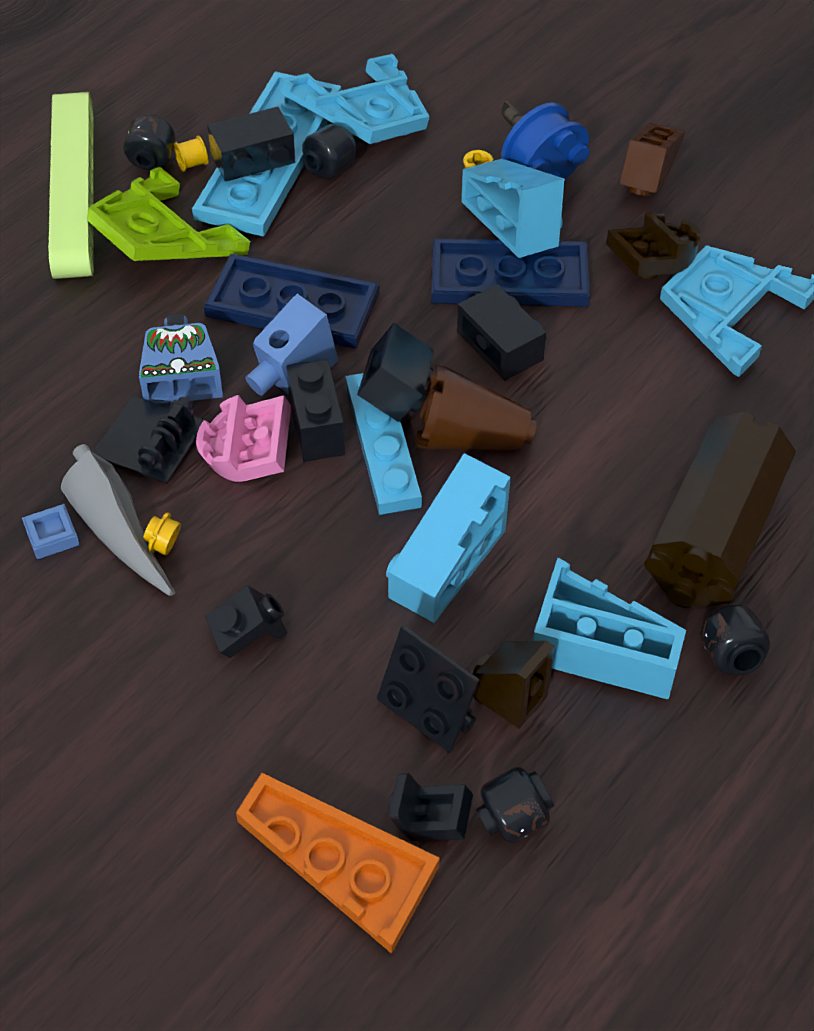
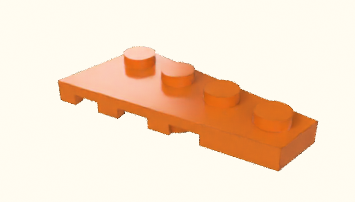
(345, 859)

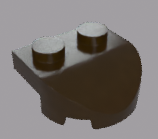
(656, 246)

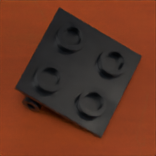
(151, 437)
(428, 689)

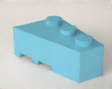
(606, 636)

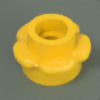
(162, 534)

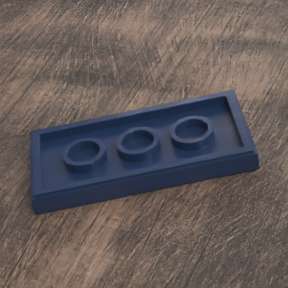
(543, 278)
(257, 290)

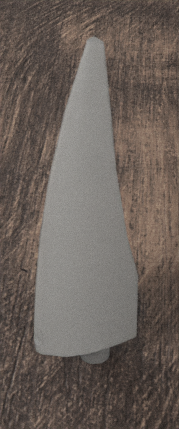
(109, 512)

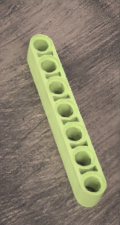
(71, 186)

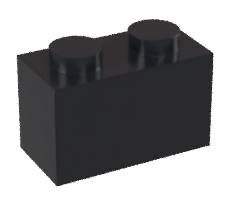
(251, 143)
(501, 331)
(397, 373)
(315, 410)

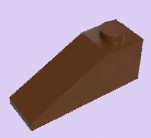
(650, 158)

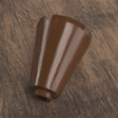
(471, 416)

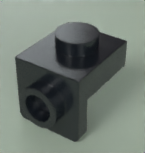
(244, 620)
(430, 811)

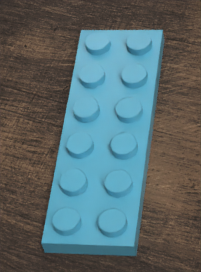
(254, 200)

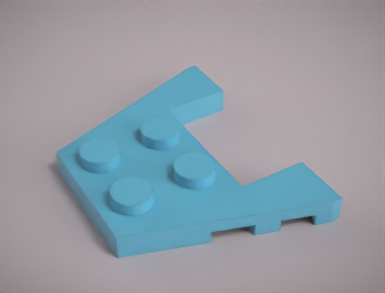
(367, 111)
(720, 291)

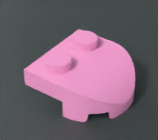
(246, 439)

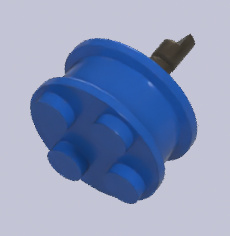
(545, 139)

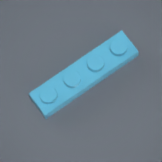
(384, 454)

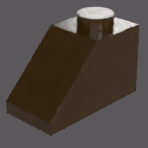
(515, 679)

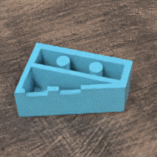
(516, 204)
(450, 539)

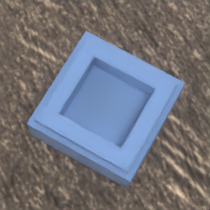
(50, 531)

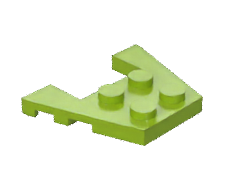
(151, 231)

